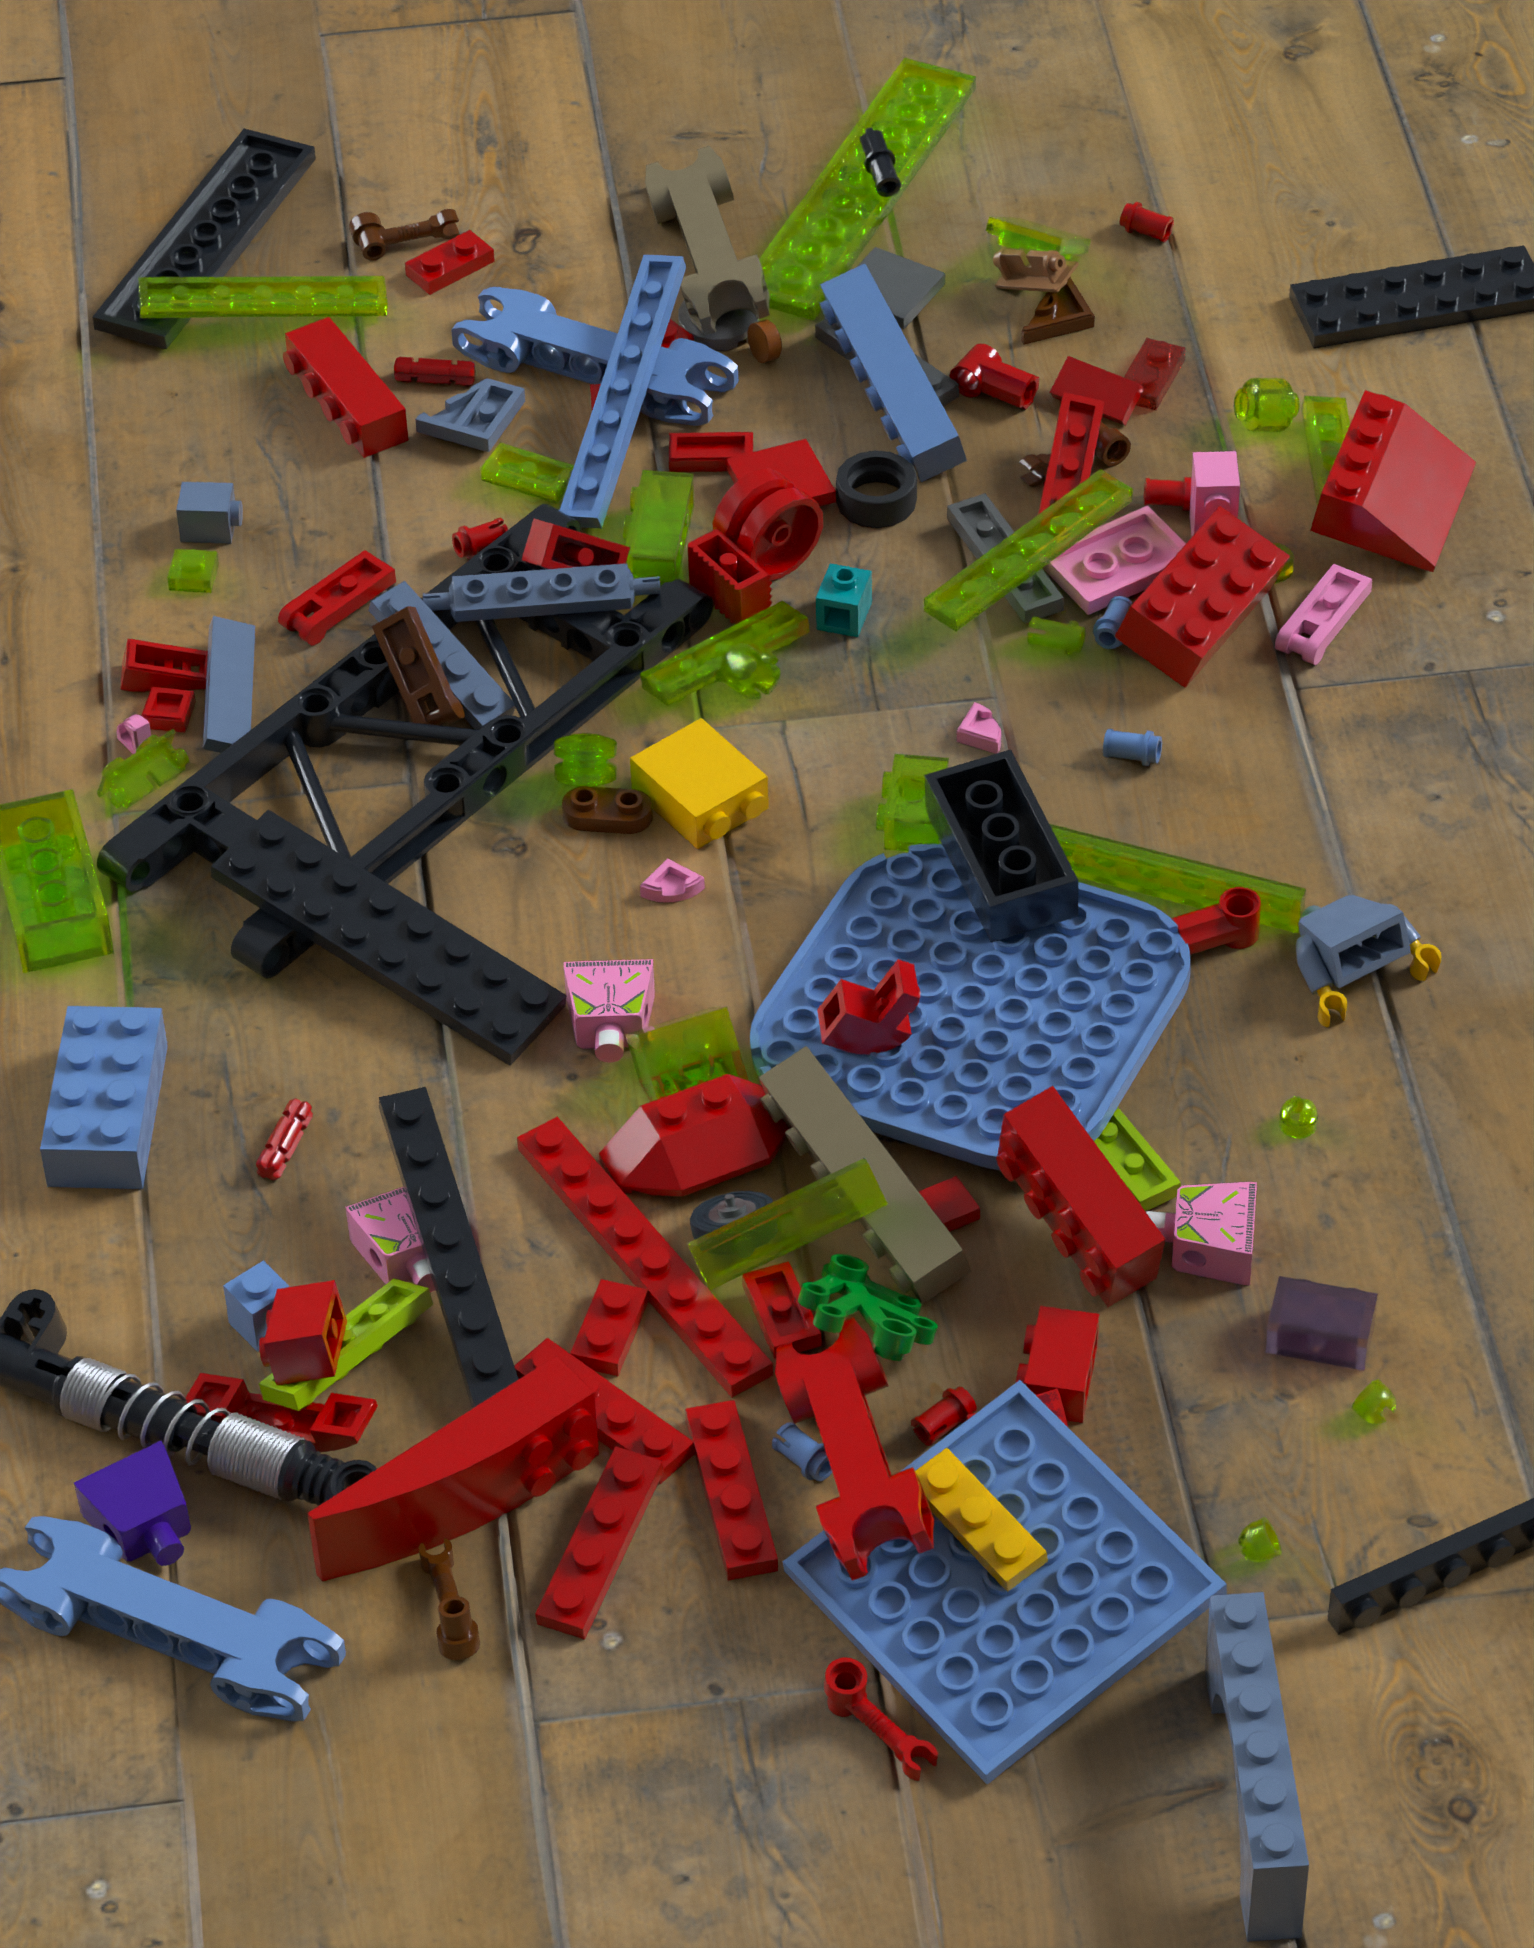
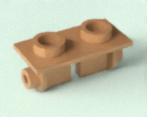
(1032, 271)

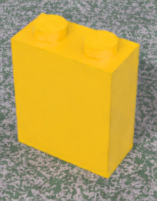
(700, 783)

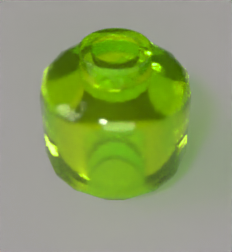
(1266, 404)

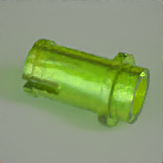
(1058, 635)

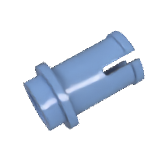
(1108, 625)
(1133, 746)
(803, 1452)

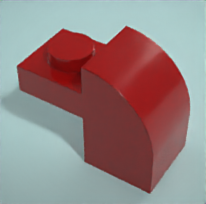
(870, 1019)

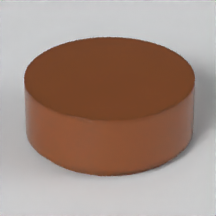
(764, 341)

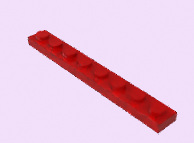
(645, 1257)

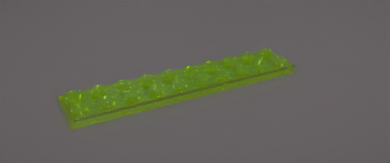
(843, 204)

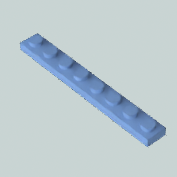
(623, 389)

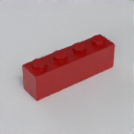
(345, 387)

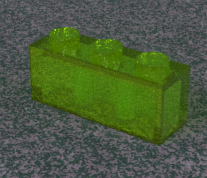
(659, 524)

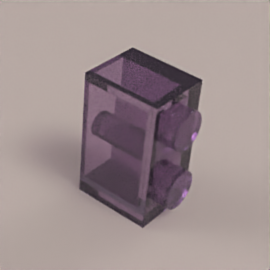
(1321, 1323)

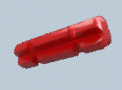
(434, 371)
(284, 1139)

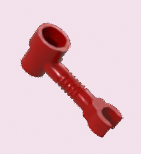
(846, 1693)

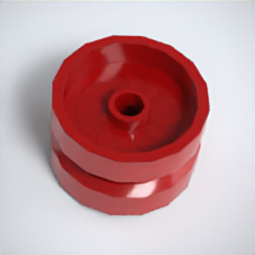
(770, 521)

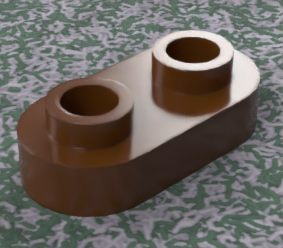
(607, 810)

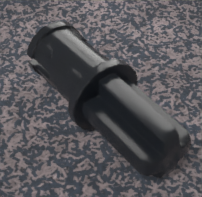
(880, 163)

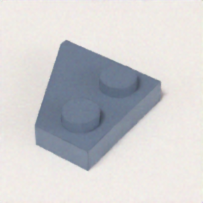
(475, 416)

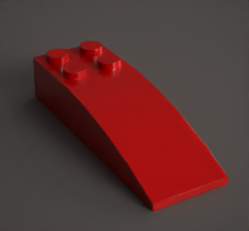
(461, 1474)

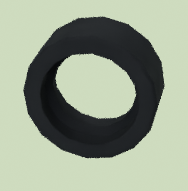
(876, 510)

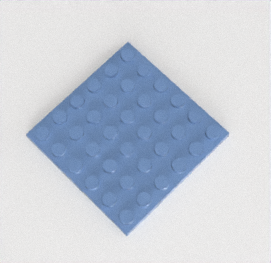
(1019, 1663)

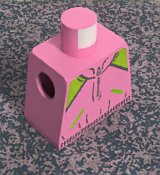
(608, 1002)
(1212, 1230)
(388, 1238)

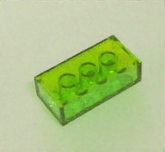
(51, 883)

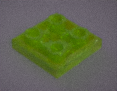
(1023, 233)

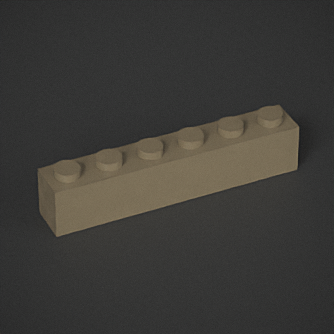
(835, 1136)

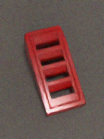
(152, 665)

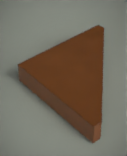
(1059, 315)

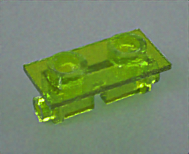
(127, 777)

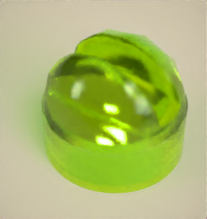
(1307, 1121)
(1373, 1401)
(1259, 1541)

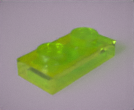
(527, 473)

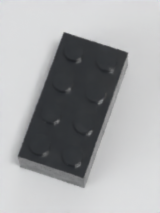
(1001, 845)

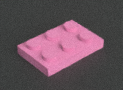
(1115, 559)

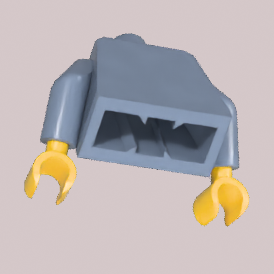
(1352, 941)

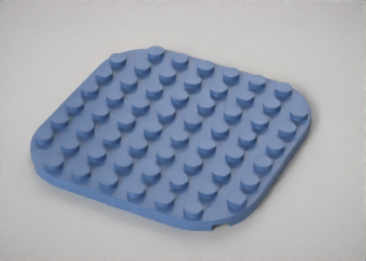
(992, 1019)

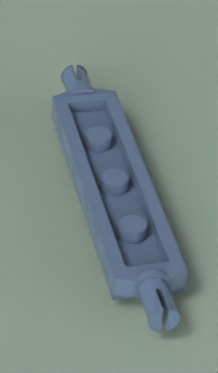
(542, 592)

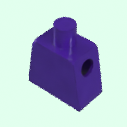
(138, 1505)

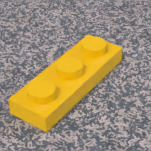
(980, 1520)

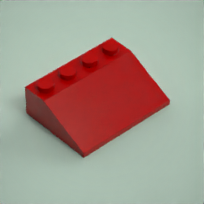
(1393, 484)

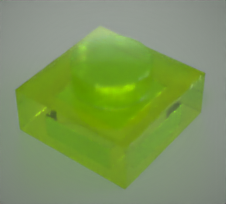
(193, 570)

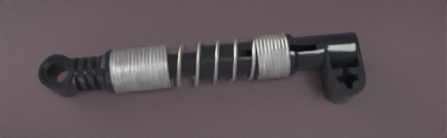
(107, 1399)

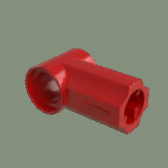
(985, 372)
(1230, 922)

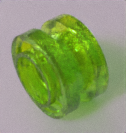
(585, 760)

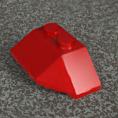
(694, 1139)

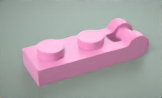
(1323, 613)

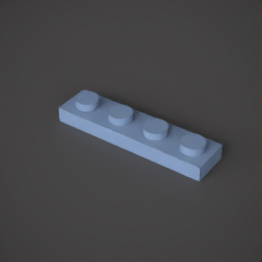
(468, 680)

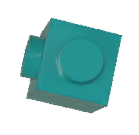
(843, 600)

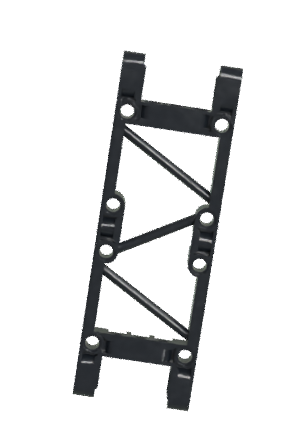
(488, 760)

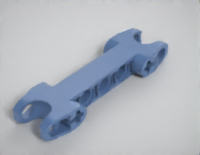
(535, 335)
(240, 1648)

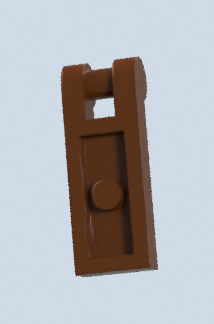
(417, 668)

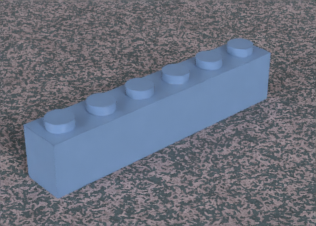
(893, 373)

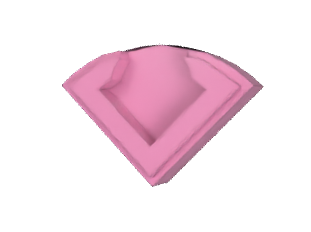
(980, 730)
(133, 732)
(671, 883)

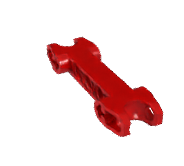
(871, 1500)

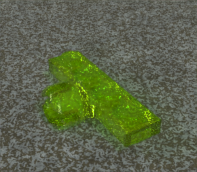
(735, 657)

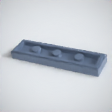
(228, 683)

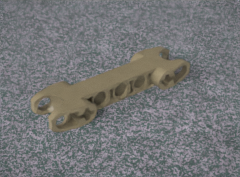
(720, 278)

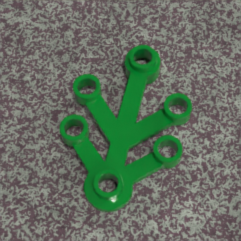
(887, 1312)

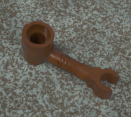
(373, 237)
(1111, 448)
(457, 1632)

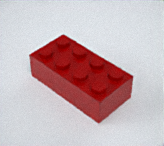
(1202, 596)
(1079, 1197)

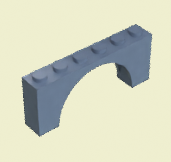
(1272, 1839)

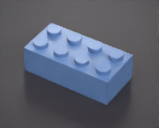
(104, 1097)

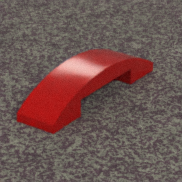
(327, 1425)

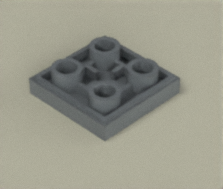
(903, 283)

